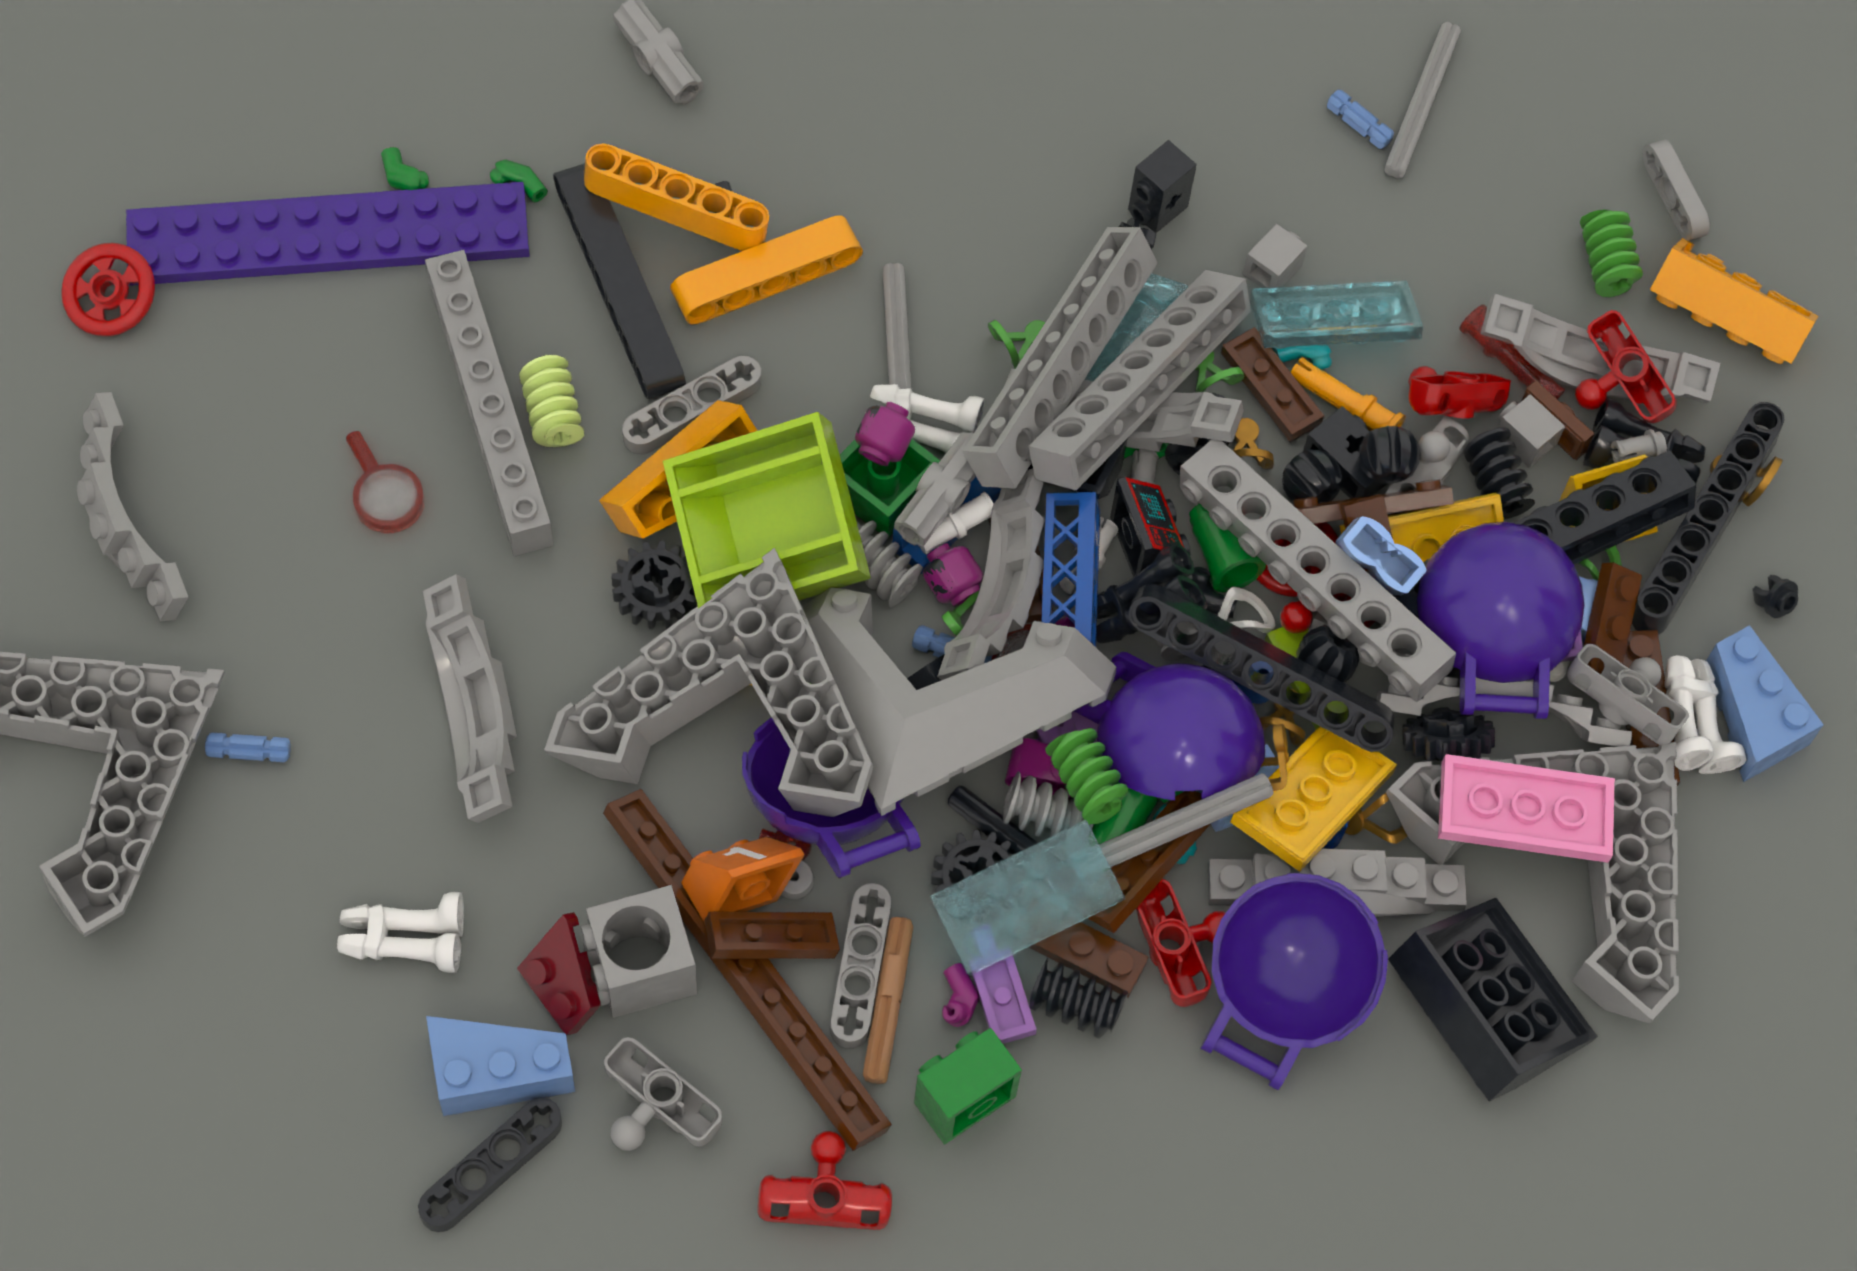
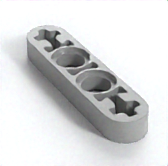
(687, 399)
(860, 965)

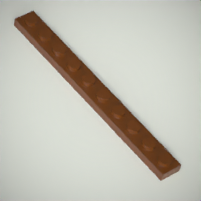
(755, 982)

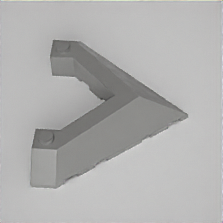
(739, 638)
(961, 721)
(147, 728)
(1630, 895)

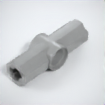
(658, 51)
(937, 494)

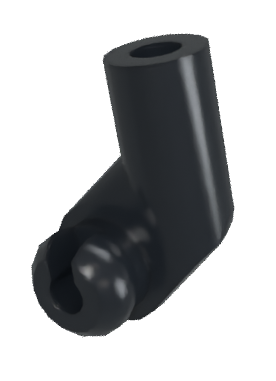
(1214, 601)

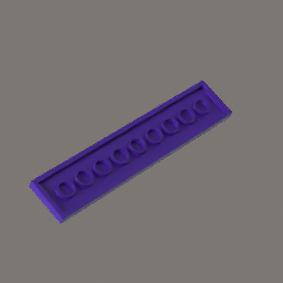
(329, 232)

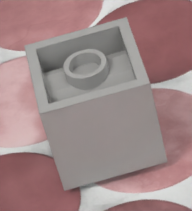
(644, 915)

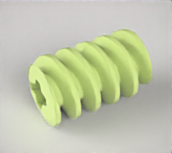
(551, 402)

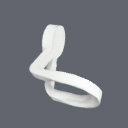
(1240, 594)

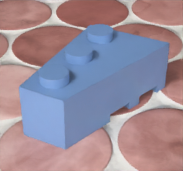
(1760, 703)
(496, 1064)

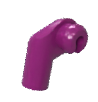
(964, 996)

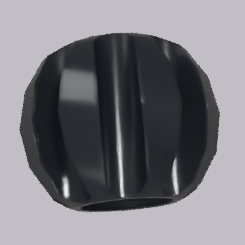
(1389, 454)
(1312, 475)
(1329, 653)

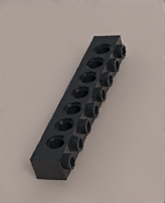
(1631, 513)

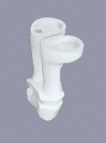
(964, 415)
(1701, 748)
(376, 944)

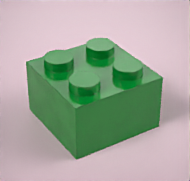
(884, 491)
(966, 1084)

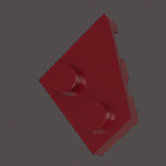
(562, 976)

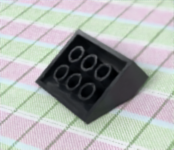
(1491, 997)

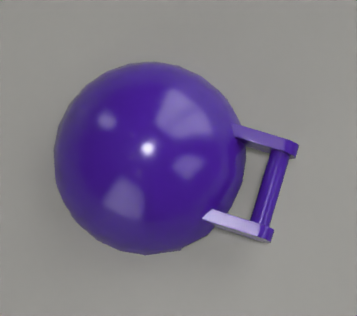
(1505, 608)
(1177, 729)
(762, 775)
(1294, 967)

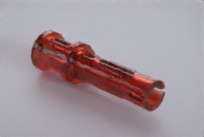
(1495, 348)

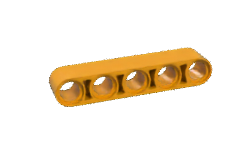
(663, 183)
(766, 269)

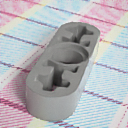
(1676, 190)

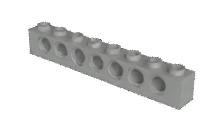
(1060, 356)
(1139, 380)
(489, 403)
(1220, 466)

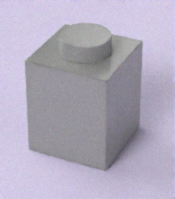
(1275, 258)
(1531, 429)

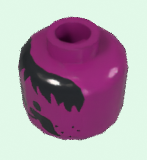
(884, 433)
(952, 574)

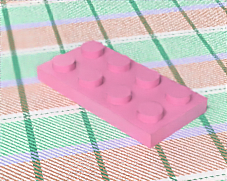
(1526, 808)

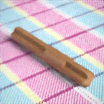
(888, 1000)

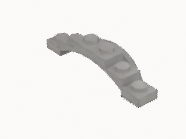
(1571, 357)
(1183, 420)
(111, 523)
(1007, 582)
(473, 698)
(1565, 707)
(1383, 883)

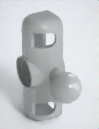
(1438, 454)
(1628, 693)
(640, 1082)

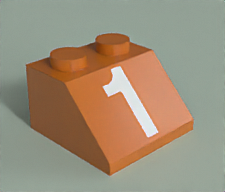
(741, 876)

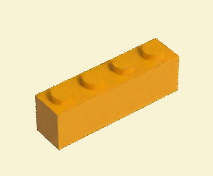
(1732, 303)
(643, 499)

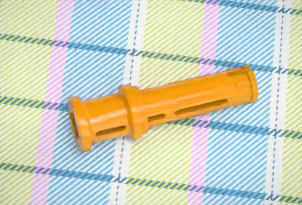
(1341, 395)

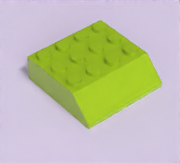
(763, 494)

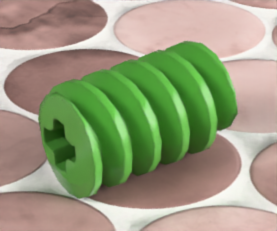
(1611, 251)
(1088, 774)

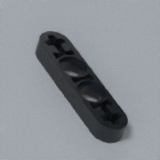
(496, 1170)

